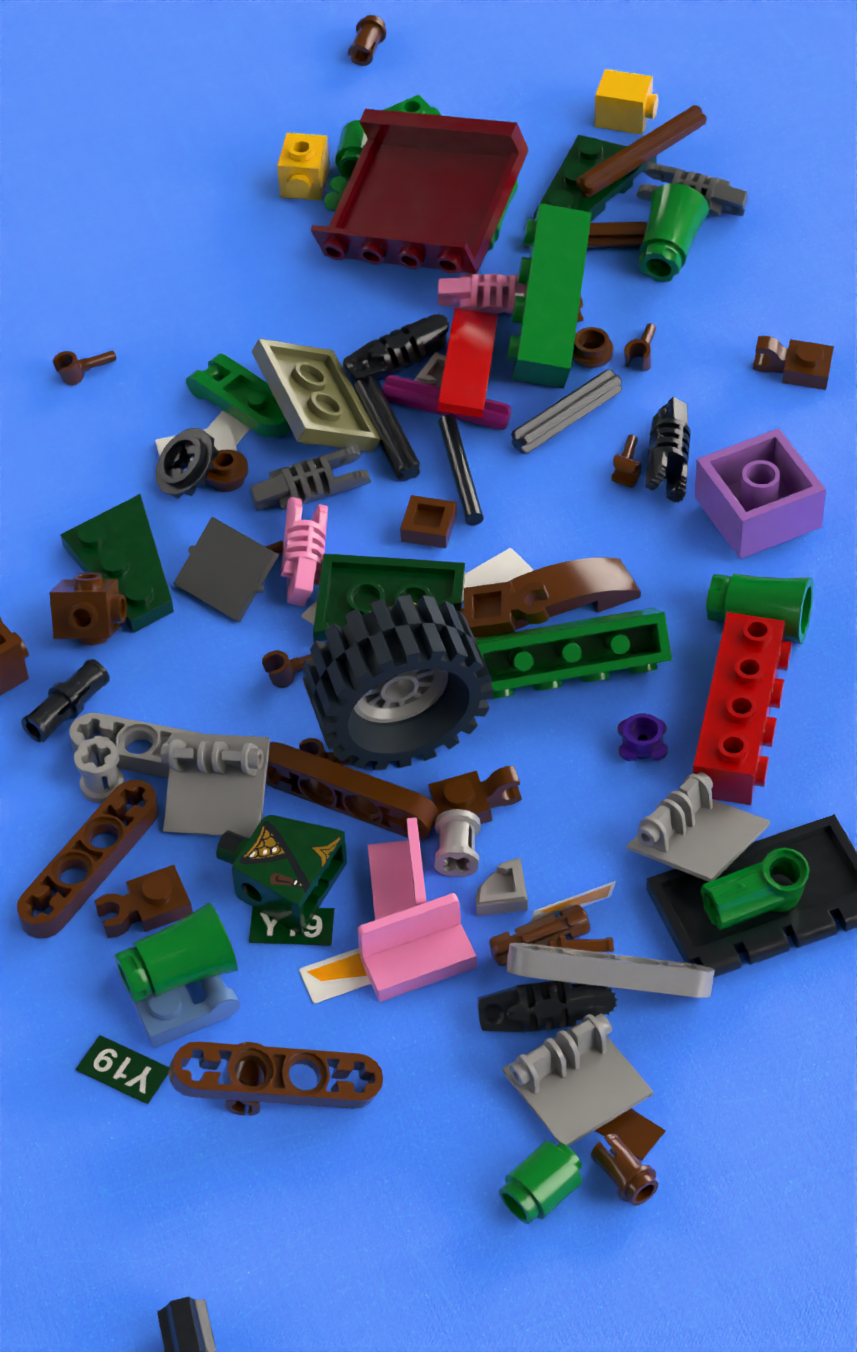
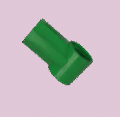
(754, 891)

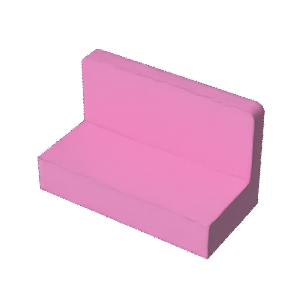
(397, 873)
(415, 947)

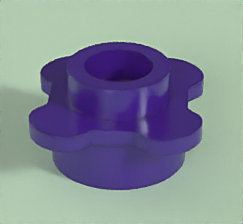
(642, 727)

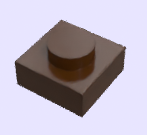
(428, 521)

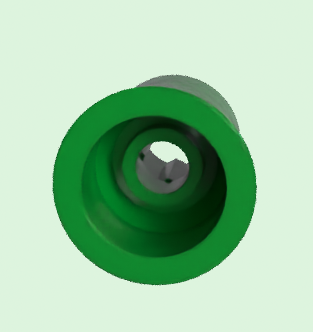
(671, 229)
(763, 597)
(177, 955)

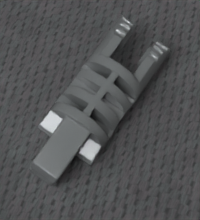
(716, 191)
(309, 480)

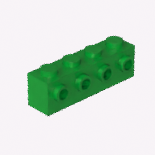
(550, 297)
(576, 649)

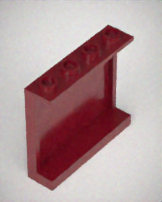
(425, 191)

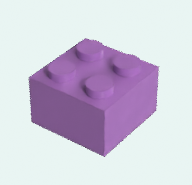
(759, 493)

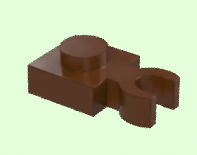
(497, 606)
(151, 899)

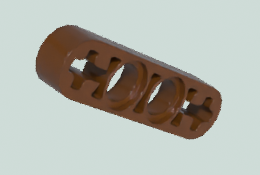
(348, 791)
(83, 855)
(276, 1082)

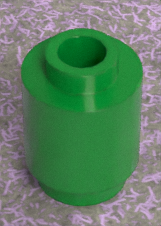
(349, 148)
(541, 1181)

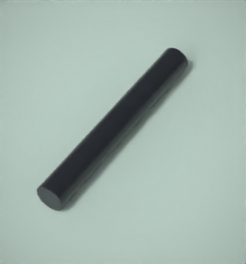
(460, 470)

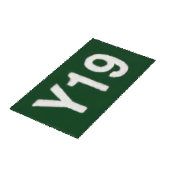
(267, 930)
(123, 1069)

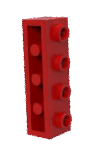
(740, 706)

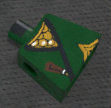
(285, 867)

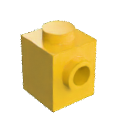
(625, 101)
(303, 166)

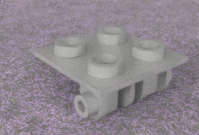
(215, 783)
(696, 831)
(577, 1080)

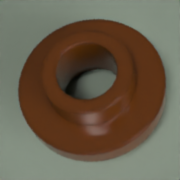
(592, 347)
(230, 471)

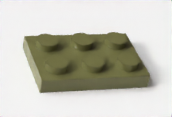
(315, 395)

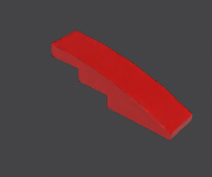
(467, 363)

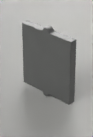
(226, 569)

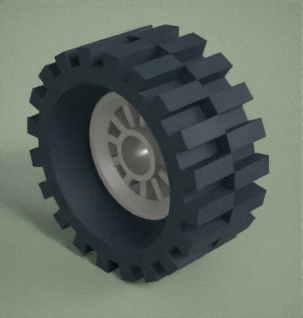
(397, 682)

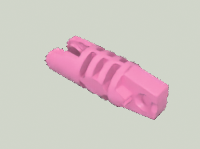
(480, 292)
(303, 551)

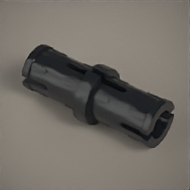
(65, 700)

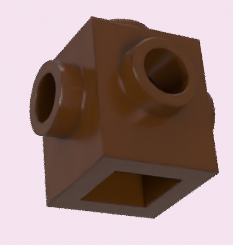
(87, 608)

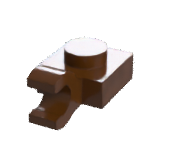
(800, 363)
(478, 797)

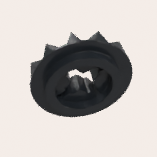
(176, 457)

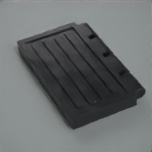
(826, 897)

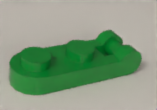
(239, 395)

